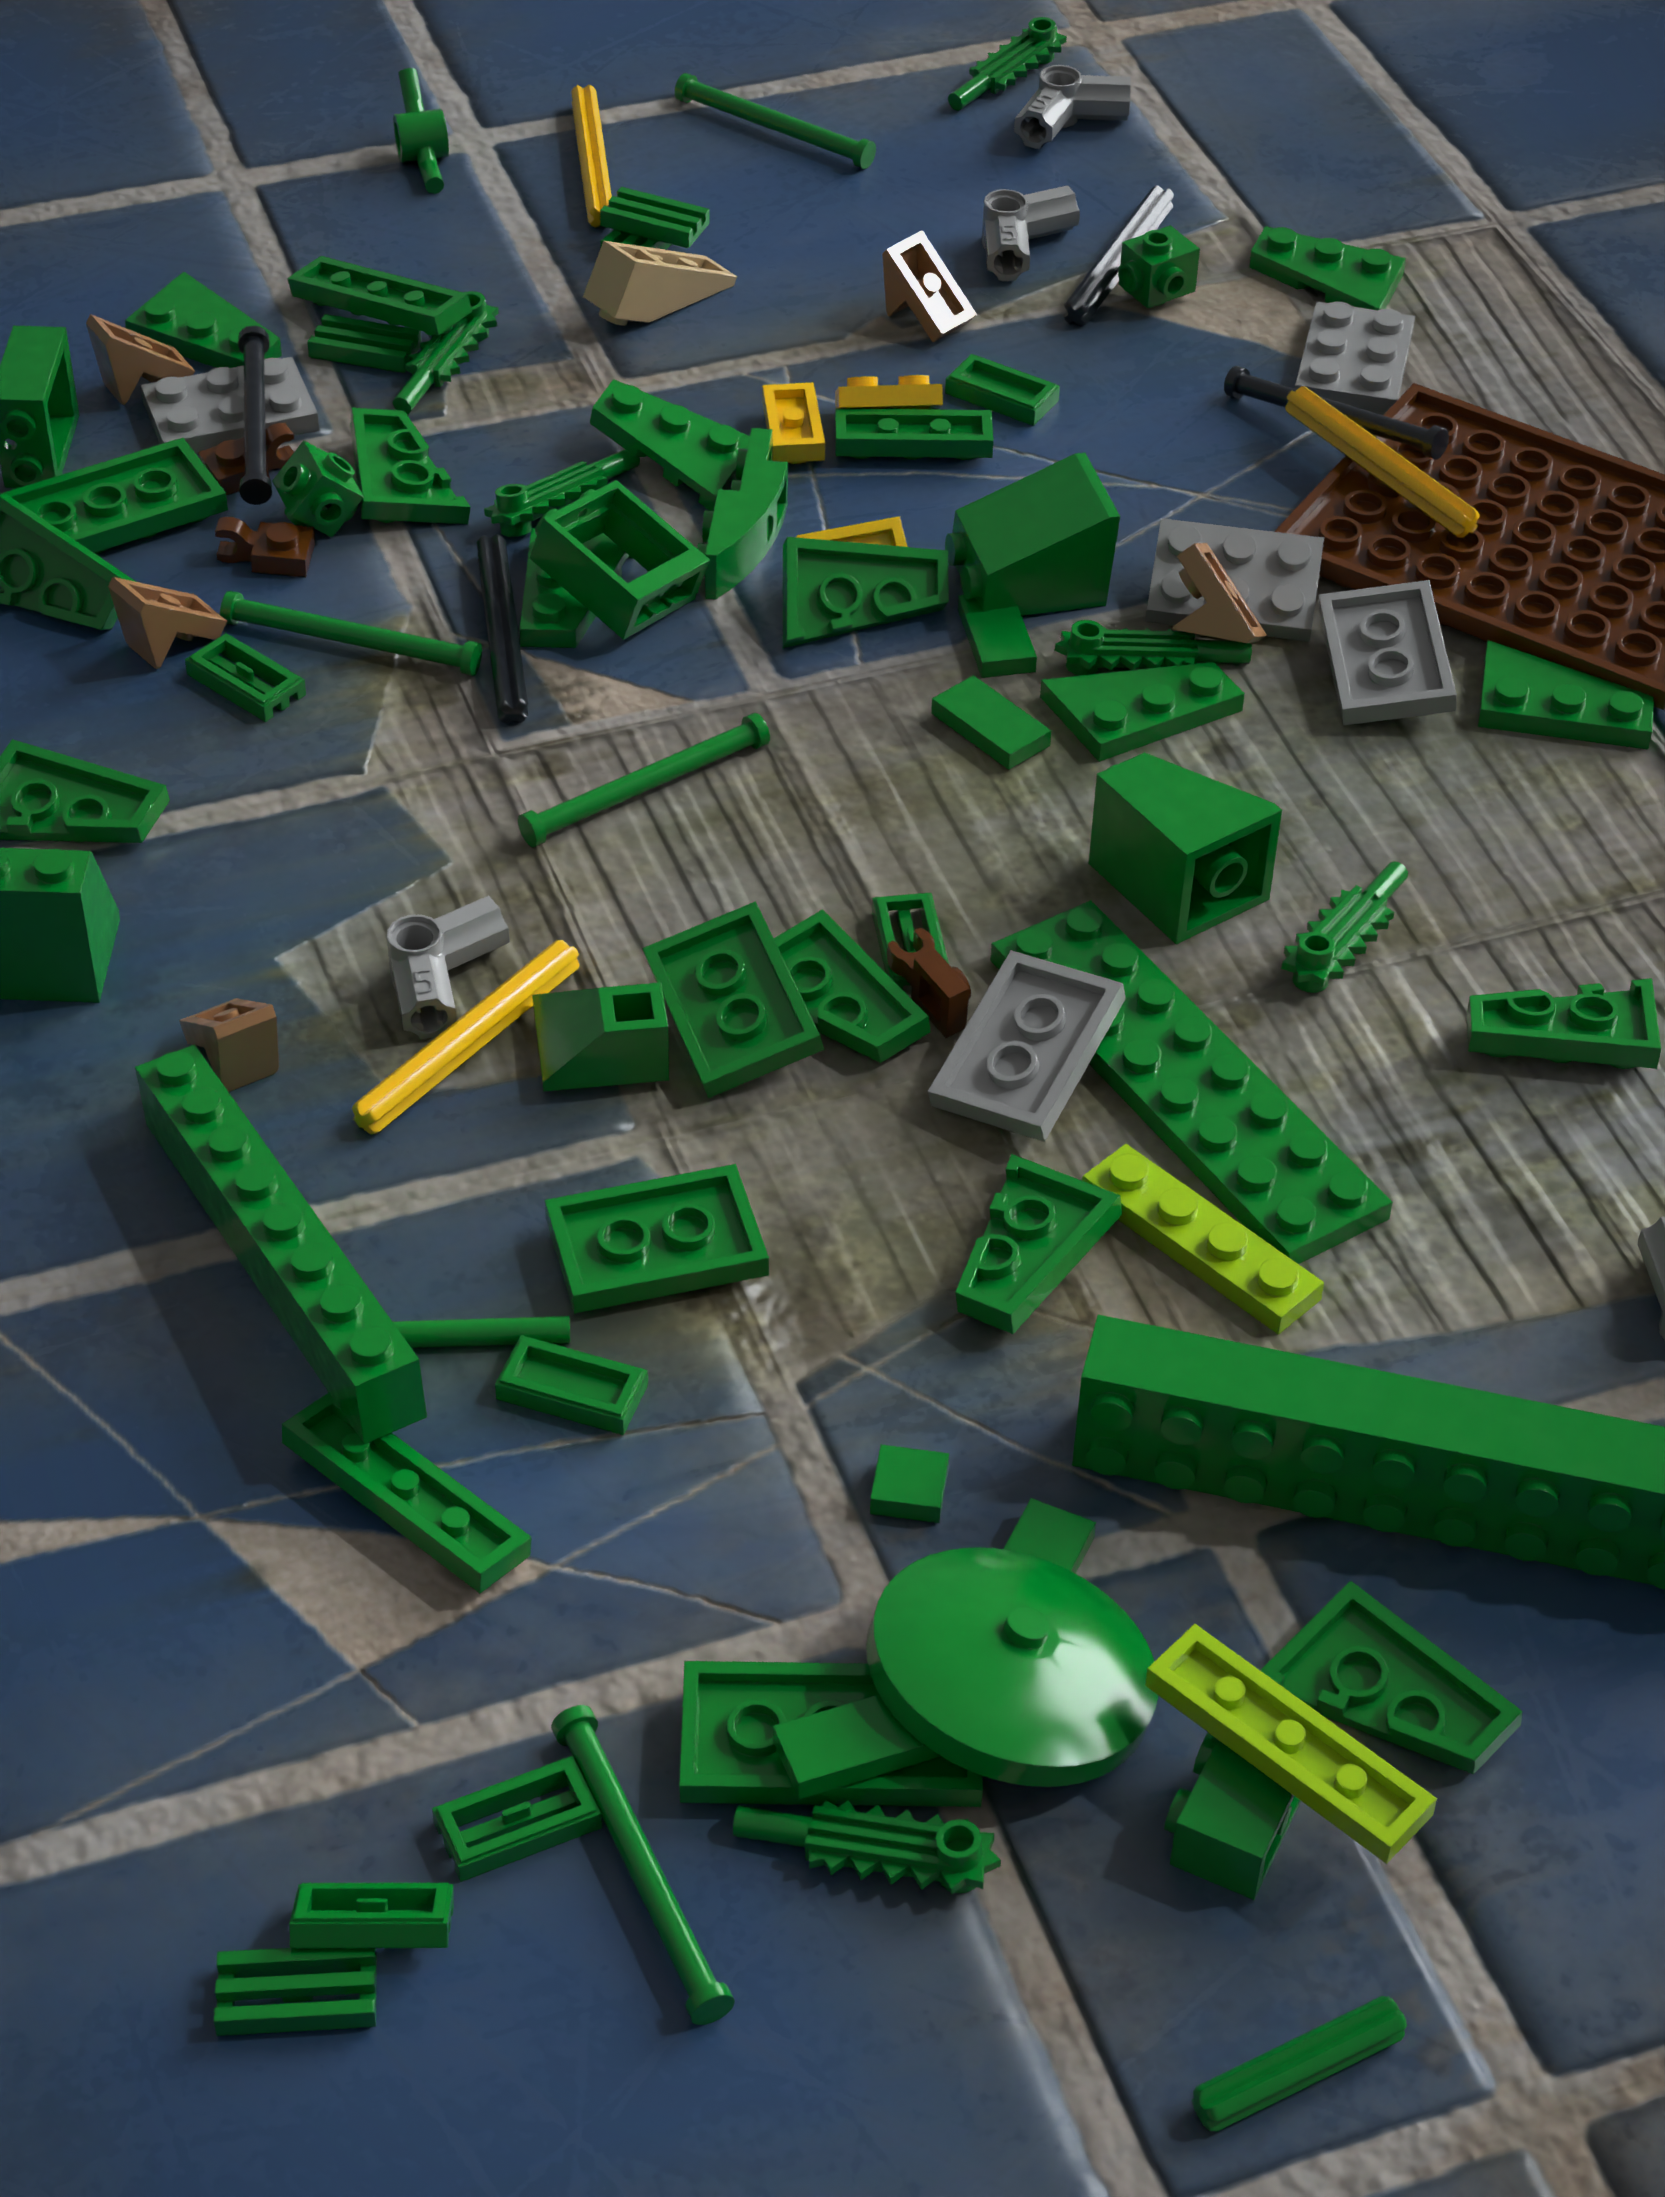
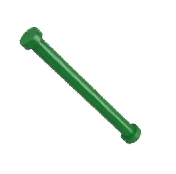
(861, 151)
(236, 609)
(536, 827)
(707, 1997)

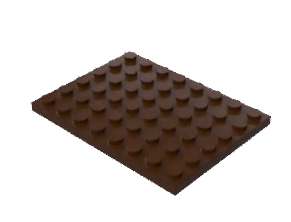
(1560, 550)

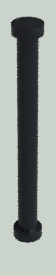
(1431, 441)
(255, 485)

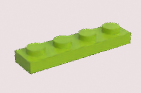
(1207, 1240)
(1291, 1743)

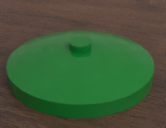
(1011, 1666)

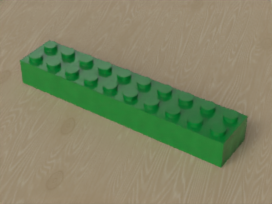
(1374, 1449)

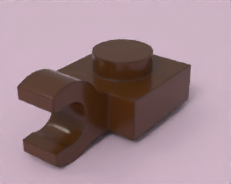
(227, 459)
(274, 549)
(936, 986)

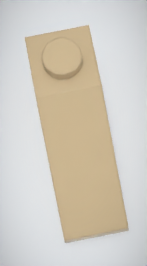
(651, 282)

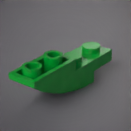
(745, 517)

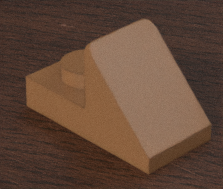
(920, 280)
(128, 355)
(1226, 611)
(156, 615)
(237, 1040)

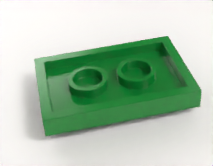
(733, 999)
(656, 1238)

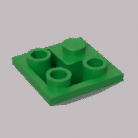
(602, 1036)

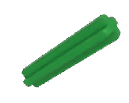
(1298, 2063)

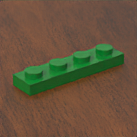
(380, 295)
(409, 1495)

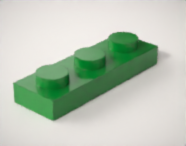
(913, 433)

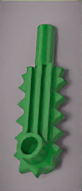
(1026, 52)
(444, 353)
(521, 504)
(1095, 647)
(1342, 931)
(870, 1842)

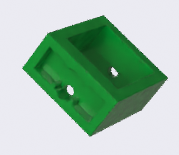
(36, 405)
(671, 560)

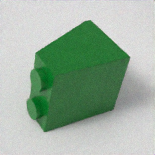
(1038, 541)
(1182, 844)
(54, 925)

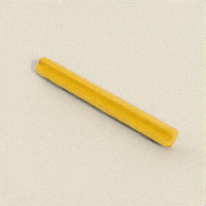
(591, 151)
(1382, 462)
(464, 1037)

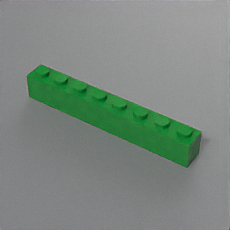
(282, 1245)

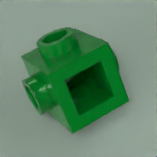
(1158, 266)
(318, 489)

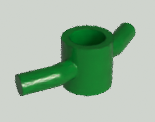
(420, 133)

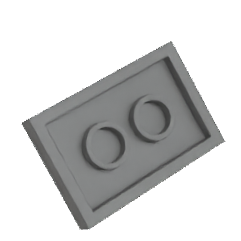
(1356, 355)
(211, 404)
(1269, 569)
(1387, 653)
(1027, 1045)

